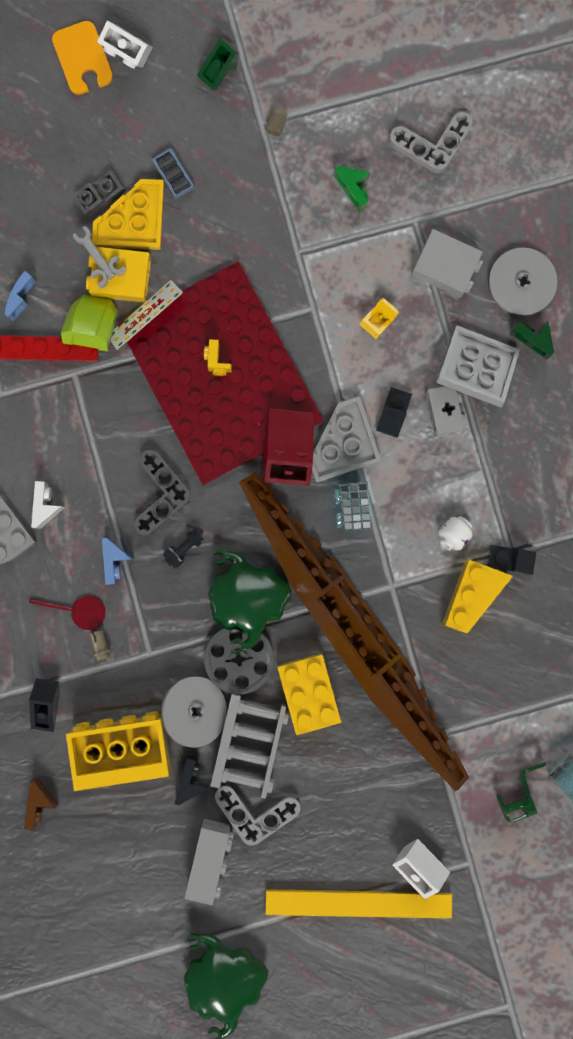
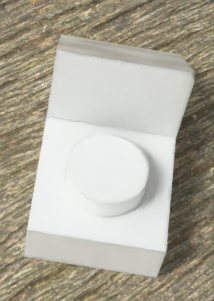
(42, 512)

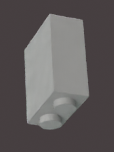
(448, 264)

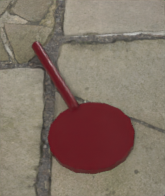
(86, 612)

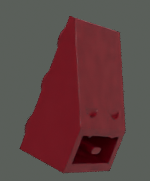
(288, 447)

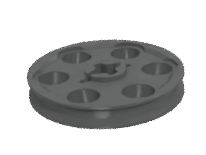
(234, 671)

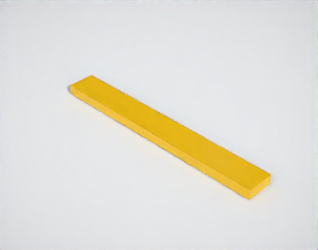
(357, 904)

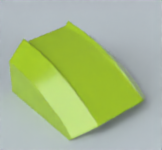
(90, 322)

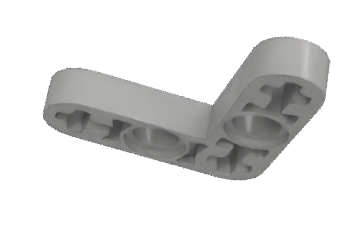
(439, 150)
(258, 822)

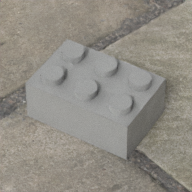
(209, 862)

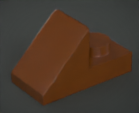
(37, 797)

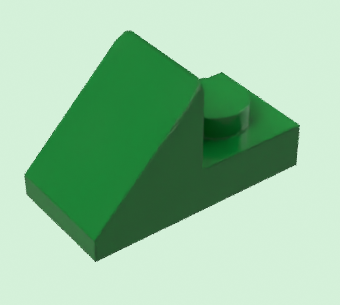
(349, 181)

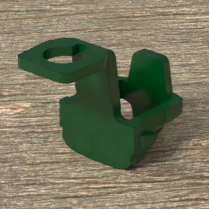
(525, 804)

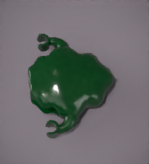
(247, 598)
(223, 982)

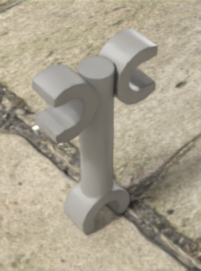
(107, 270)

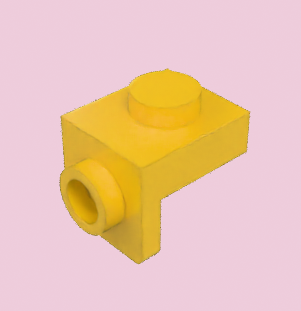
(379, 318)
(211, 354)

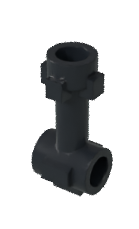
(174, 556)

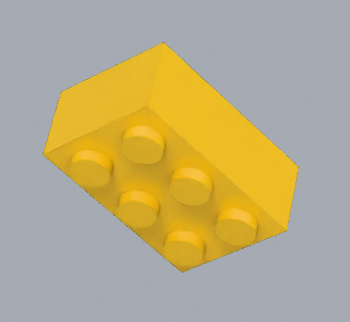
(309, 694)

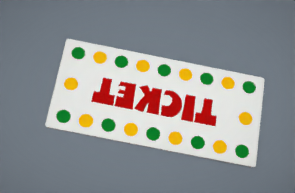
(145, 314)

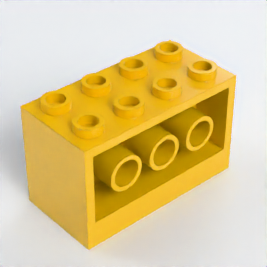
(111, 764)

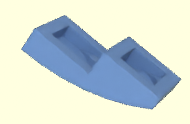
(15, 303)

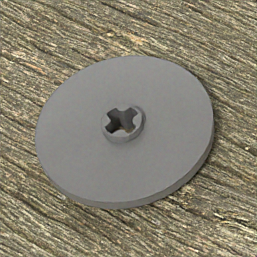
(538, 273)
(177, 712)

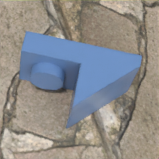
(111, 554)

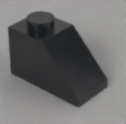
(44, 704)

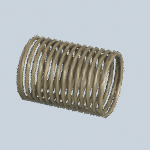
(270, 125)

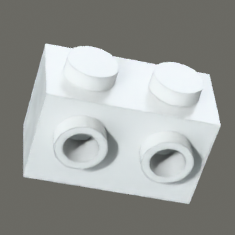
(124, 44)
(421, 868)

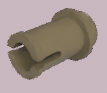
(99, 645)

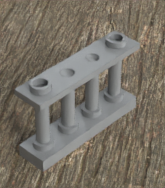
(233, 729)

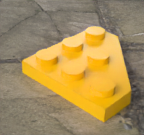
(133, 219)

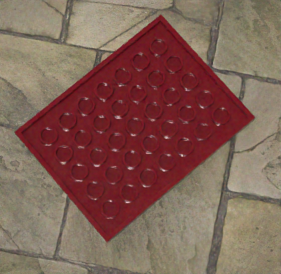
(217, 416)

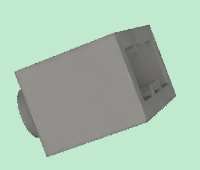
(441, 422)

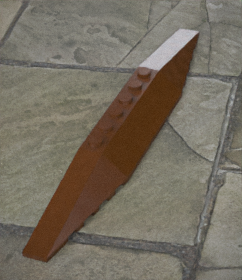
(353, 631)

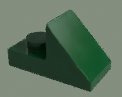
(219, 62)
(539, 342)

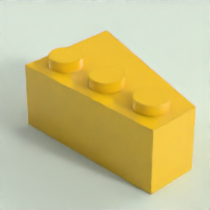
(473, 594)

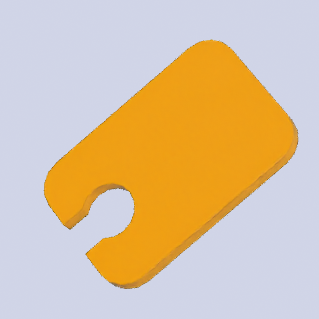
(81, 53)

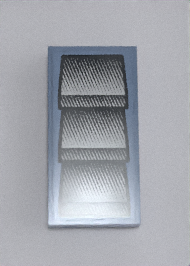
(173, 173)

